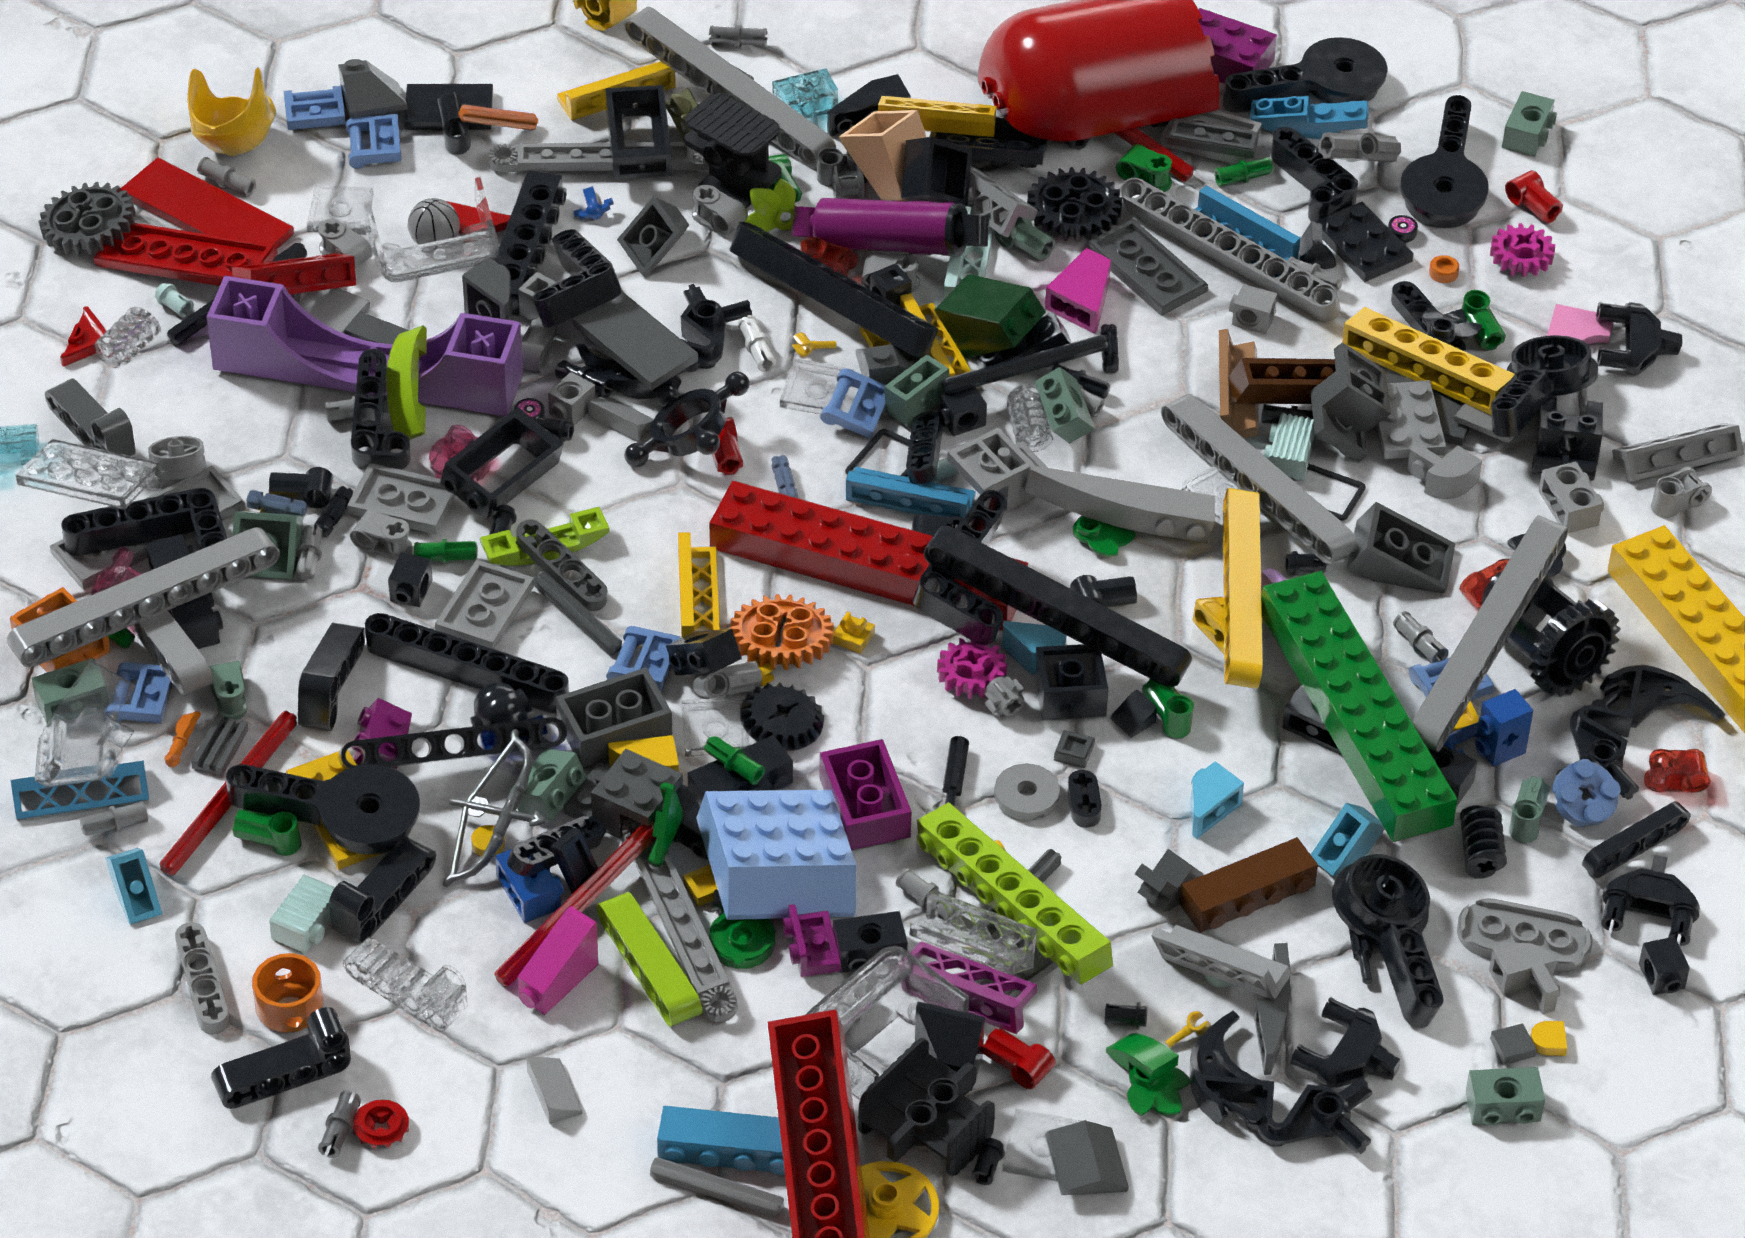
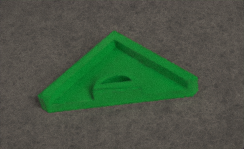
(666, 824)

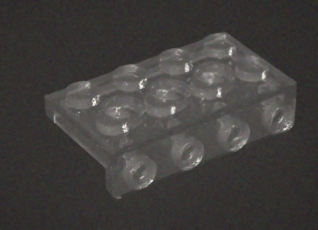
(89, 474)

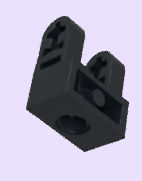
(1585, 428)

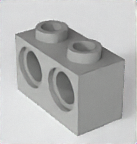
(1571, 497)

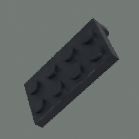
(1005, 146)

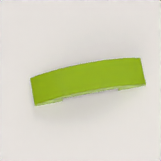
(402, 382)
(582, 531)

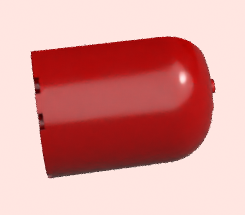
(1099, 67)

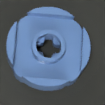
(1597, 781)

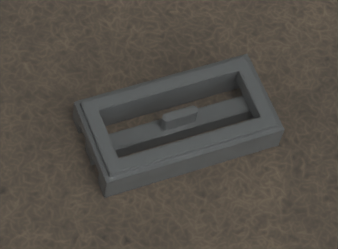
(210, 738)

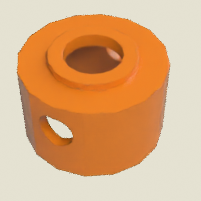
(302, 983)

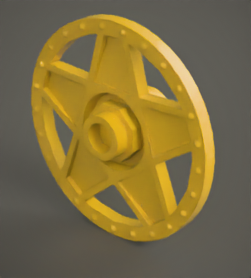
(892, 1204)

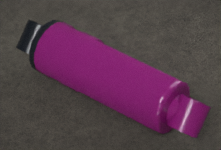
(893, 225)

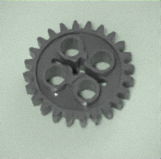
(87, 218)

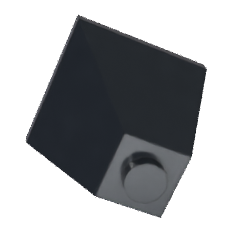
(951, 1034)

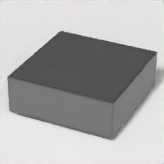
(1074, 749)
(1513, 1044)

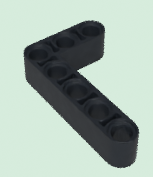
(590, 283)
(145, 521)
(953, 604)

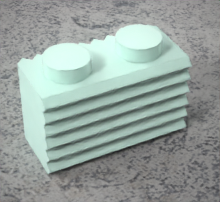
(1291, 445)
(302, 915)

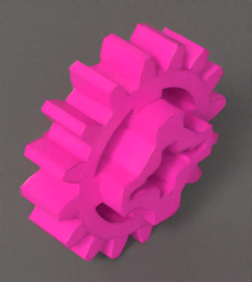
(1525, 250)
(970, 667)

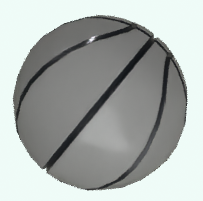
(432, 221)

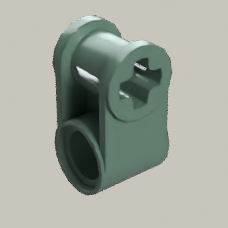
(229, 690)

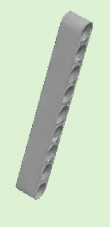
(716, 75)
(1239, 257)
(1254, 472)
(142, 597)
(1489, 631)

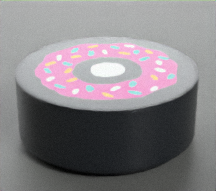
(1403, 227)
(531, 407)

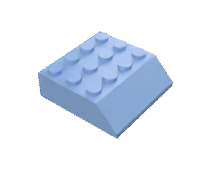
(778, 853)

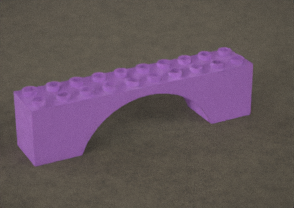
(267, 334)

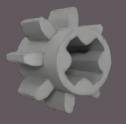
(1004, 696)

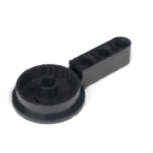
(1330, 69)
(1449, 170)
(1542, 370)
(360, 807)
(1390, 907)

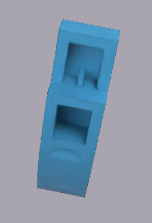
(1309, 119)

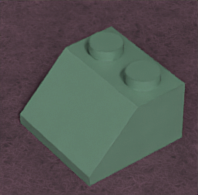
(283, 530)

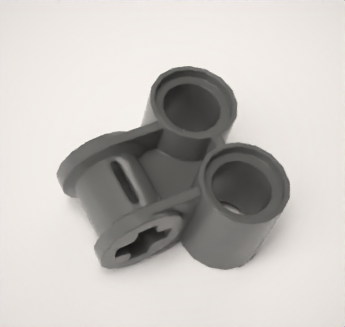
(840, 172)

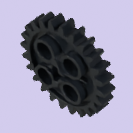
(1075, 204)

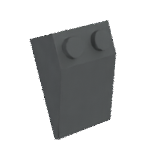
(1400, 551)

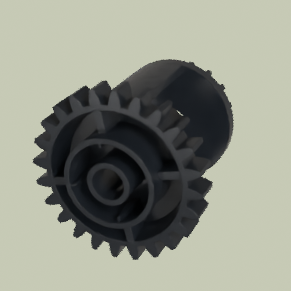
(1570, 643)

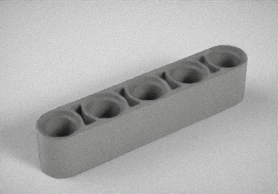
(174, 652)

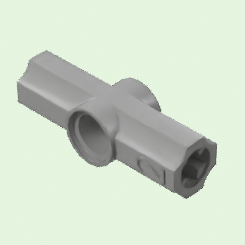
(1359, 147)

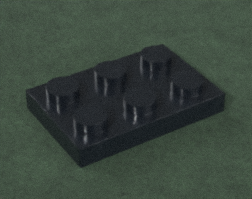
(1364, 242)

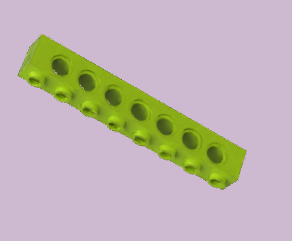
(1014, 892)

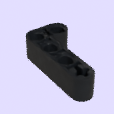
(1329, 183)
(372, 409)
(327, 674)
(364, 908)
(286, 1065)

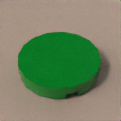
(742, 941)

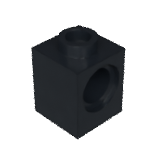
(891, 283)
(962, 411)
(410, 579)
(1664, 966)

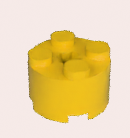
(605, 13)

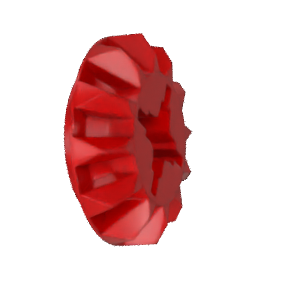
(381, 1112)

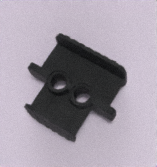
(733, 145)
(926, 1105)

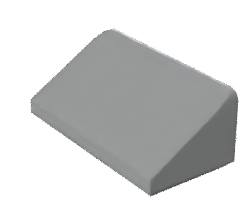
(619, 417)
(553, 1088)

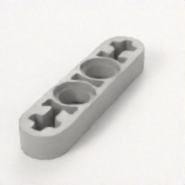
(204, 977)

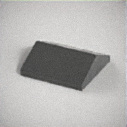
(1086, 1159)

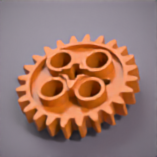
(804, 636)

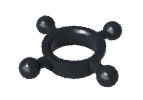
(681, 408)

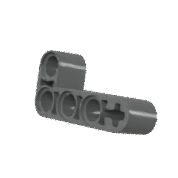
(89, 420)

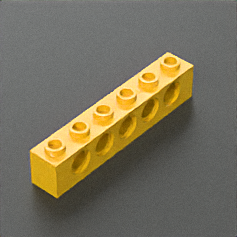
(1425, 359)

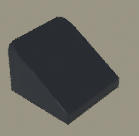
(1135, 714)

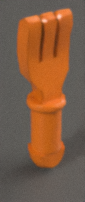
(183, 729)

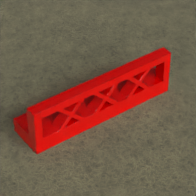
(304, 273)

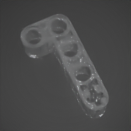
(428, 997)

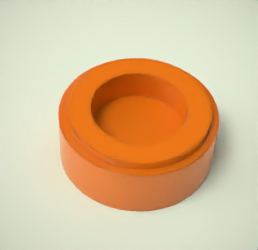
(1444, 269)

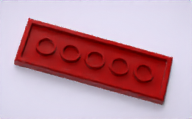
(202, 206)
(181, 254)

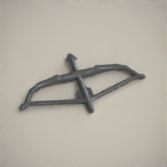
(478, 806)

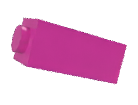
(1081, 290)
(560, 961)

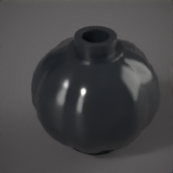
(500, 704)

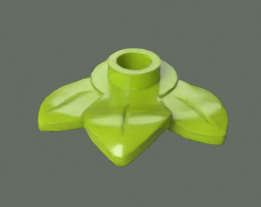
(771, 204)

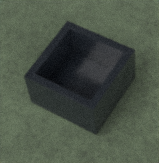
(936, 171)

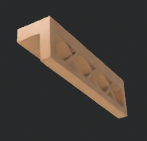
(1240, 417)

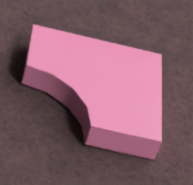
(1579, 324)

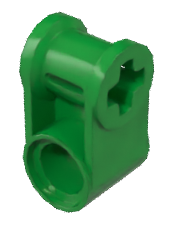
(1147, 166)

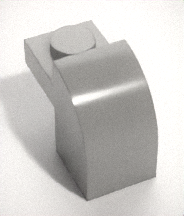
(1445, 476)
(1526, 967)

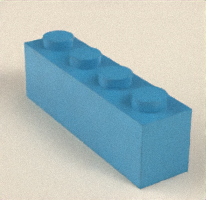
(720, 1139)

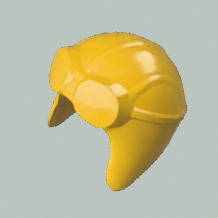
(229, 123)

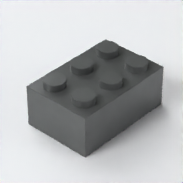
(613, 712)

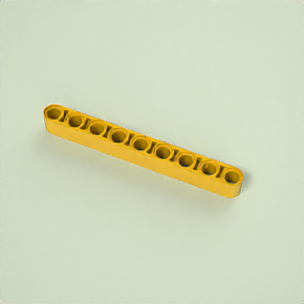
(1242, 589)

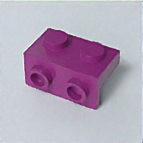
(382, 720)
(812, 941)

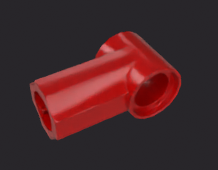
(1531, 192)
(728, 456)
(1025, 1062)

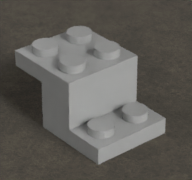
(997, 465)

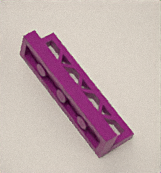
(987, 999)

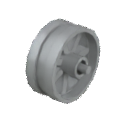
(178, 456)

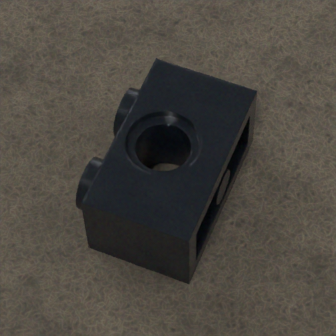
(703, 652)
(865, 936)

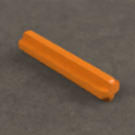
(498, 117)

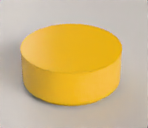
(481, 838)

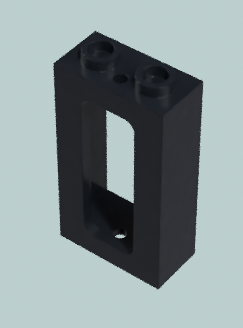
(650, 103)
(512, 429)

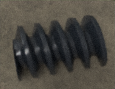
(1482, 841)

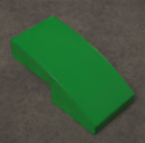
(1144, 1053)

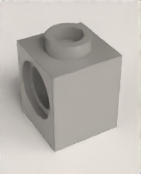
(1253, 308)
(571, 398)

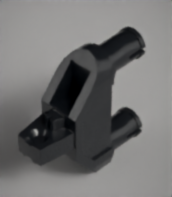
(1642, 338)
(1652, 894)
(1356, 1053)

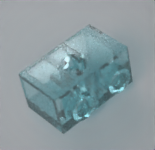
(808, 93)

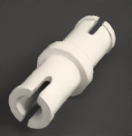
(757, 343)

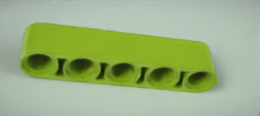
(649, 959)

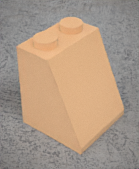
(879, 148)

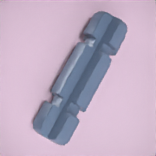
(783, 476)
(275, 504)

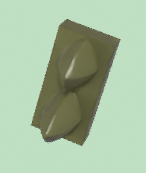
(679, 107)

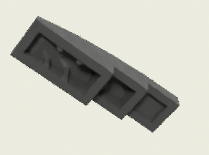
(1272, 1016)

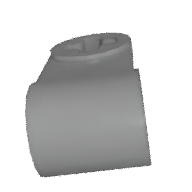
(717, 210)
(342, 240)
(878, 261)
(1679, 493)
(381, 535)

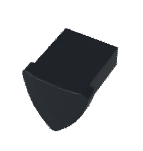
(1312, 248)

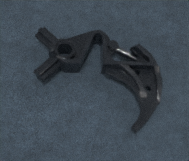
(702, 327)
(1599, 729)
(1315, 1113)

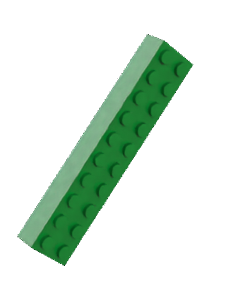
(1358, 707)

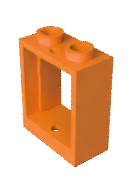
(48, 604)

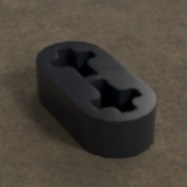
(1078, 798)

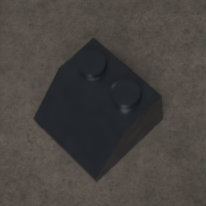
(1071, 682)

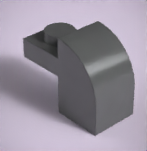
(1164, 882)

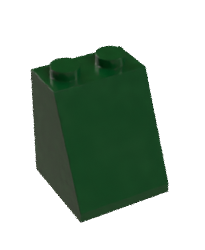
(988, 314)

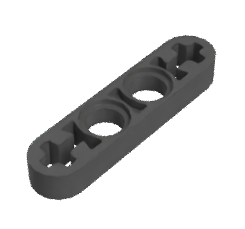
(557, 567)

